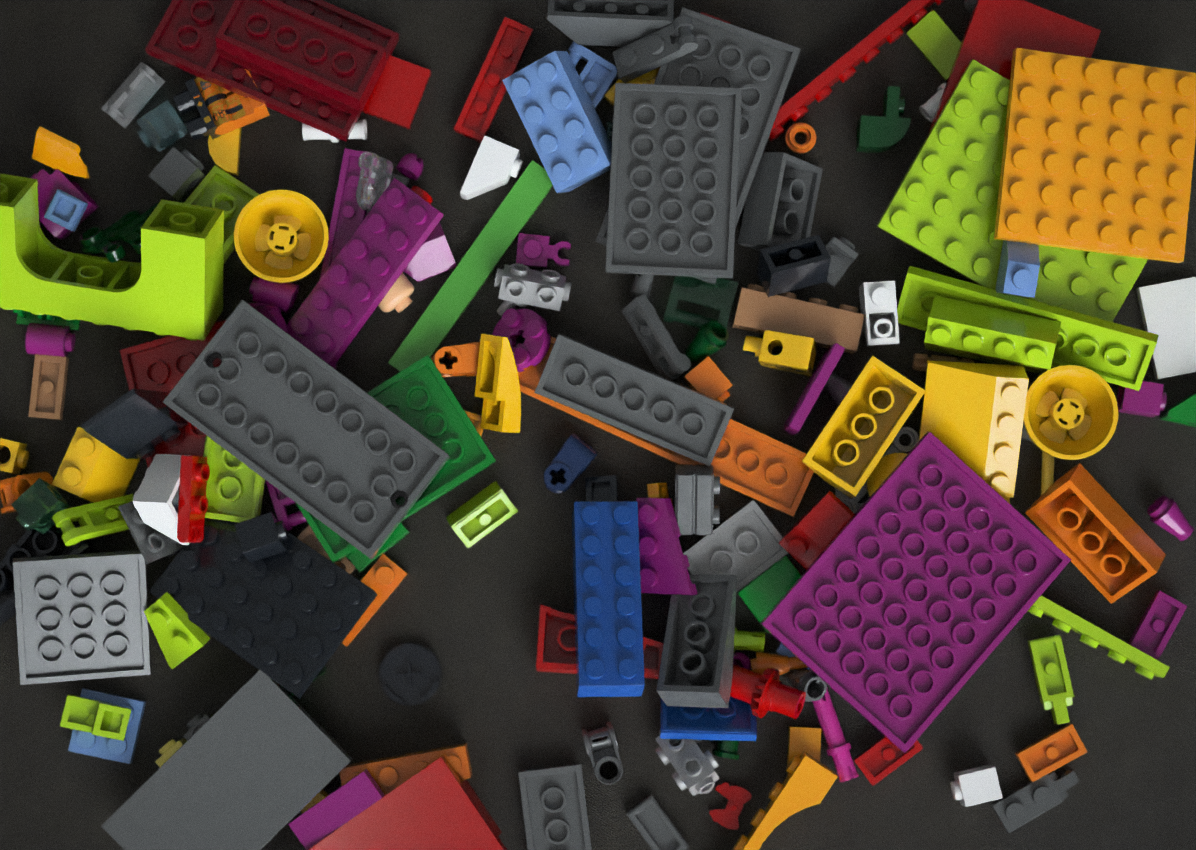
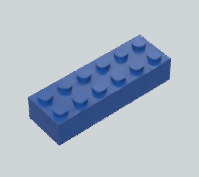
(607, 599)

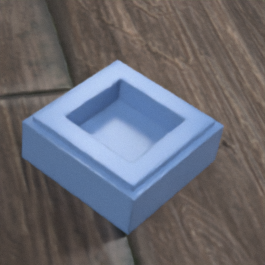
(65, 210)

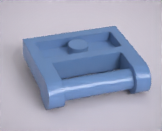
(597, 73)

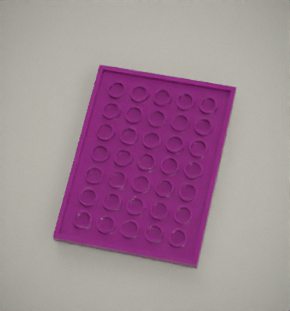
(915, 592)

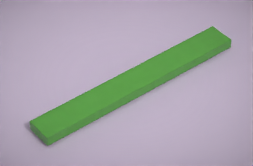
(474, 267)

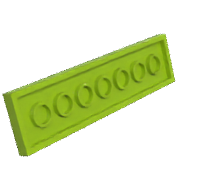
(1108, 348)

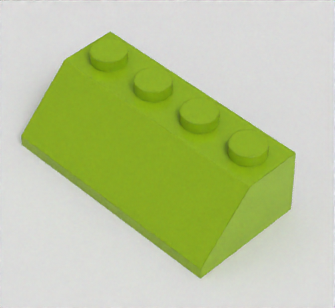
(991, 334)

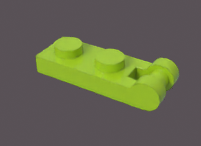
(94, 518)

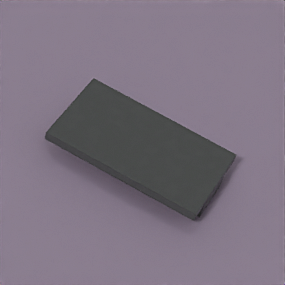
(233, 777)

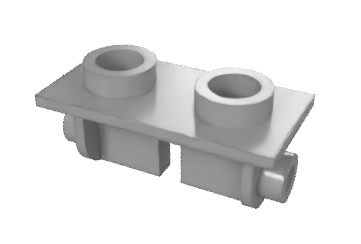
(133, 95)

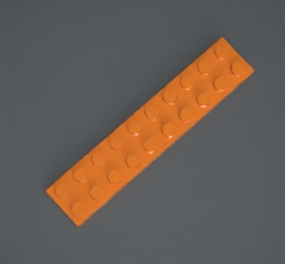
(744, 458)

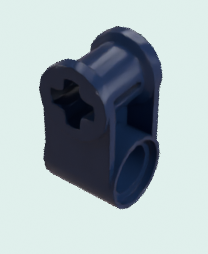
(572, 460)

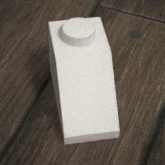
(491, 168)

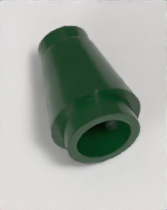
(708, 340)

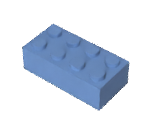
(560, 121)

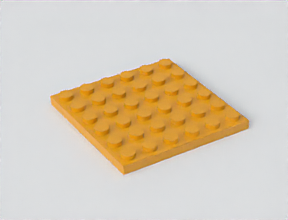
(1097, 156)

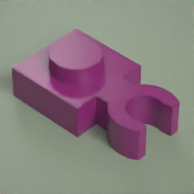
(536, 251)

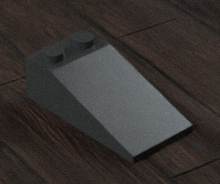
(700, 645)

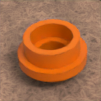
(807, 131)

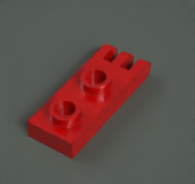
(192, 499)

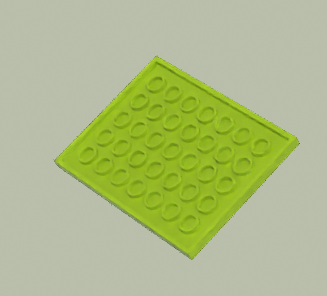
(952, 200)

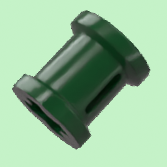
(726, 749)

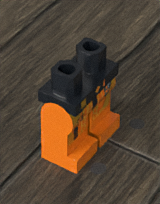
(218, 108)

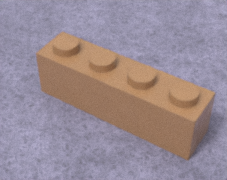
(788, 315)

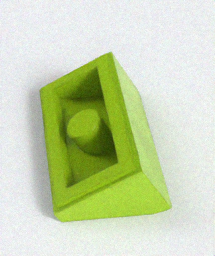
(936, 42)
(481, 514)

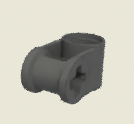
(603, 750)

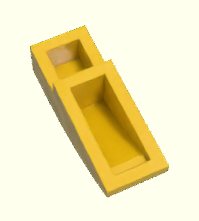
(498, 385)

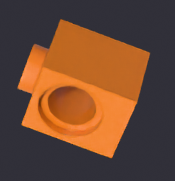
(709, 380)

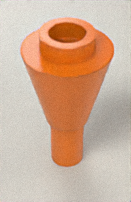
(780, 662)

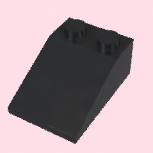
(136, 424)

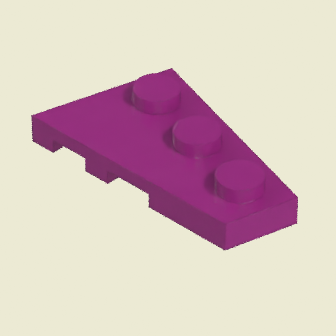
(661, 556)

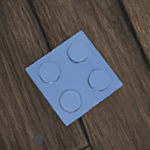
(109, 748)

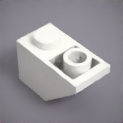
(880, 311)

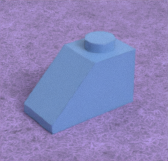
(1018, 269)

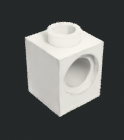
(976, 785)

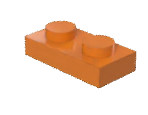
(1051, 752)

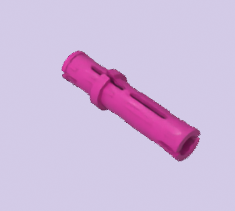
(835, 739)

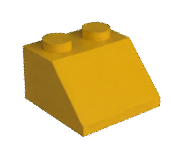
(94, 469)

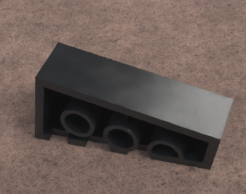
(34, 545)

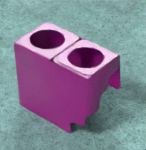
(47, 188)

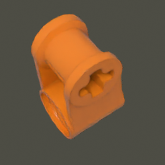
(463, 357)
(15, 486)

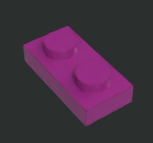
(1157, 624)

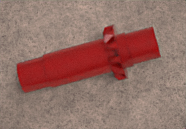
(766, 692)

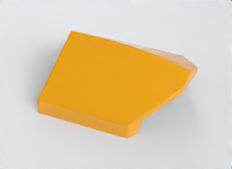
(58, 153)

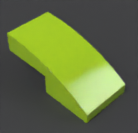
(95, 717)

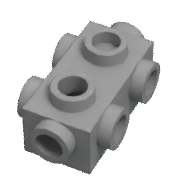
(530, 287)
(692, 766)

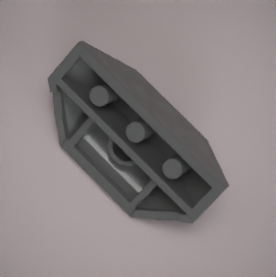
(609, 20)

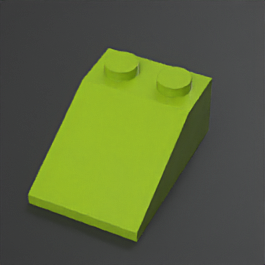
(223, 192)

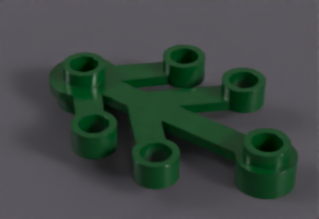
(126, 229)

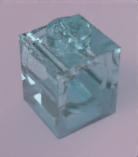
(161, 126)

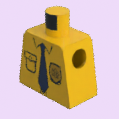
(796, 356)

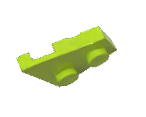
(174, 630)

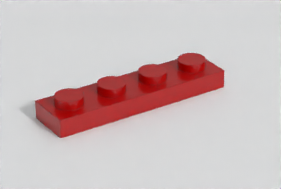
(489, 88)

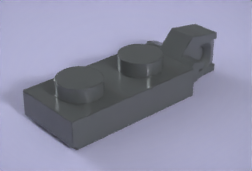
(1033, 799)

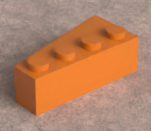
(396, 770)

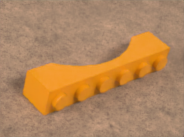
(802, 788)

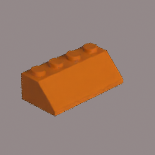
(1096, 534)

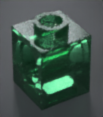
(38, 506)

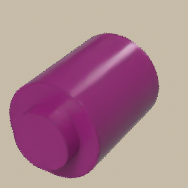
(271, 293)
(49, 340)

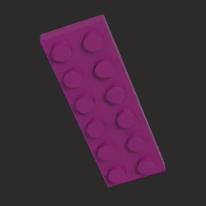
(363, 272)

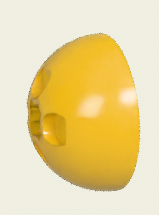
(271, 222)
(1087, 409)

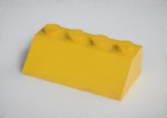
(863, 427)

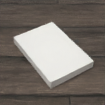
(1171, 314)

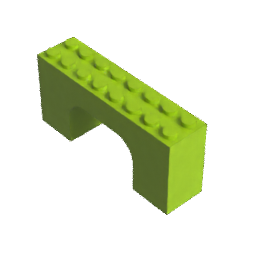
(167, 293)

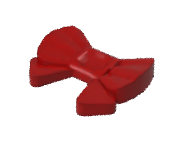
(737, 797)

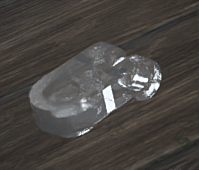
(373, 179)

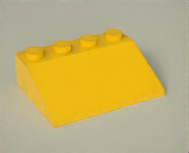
(978, 416)

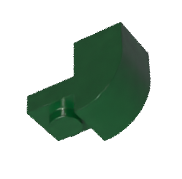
(883, 132)

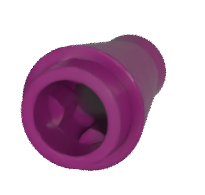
(1169, 517)

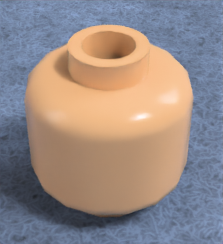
(398, 295)

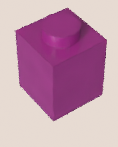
(1145, 402)

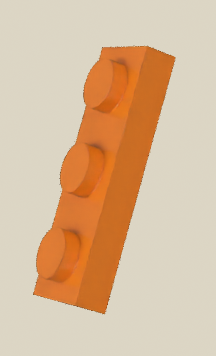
(383, 579)

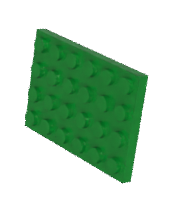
(429, 406)

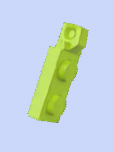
(1052, 676)

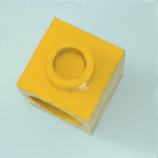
(18, 458)

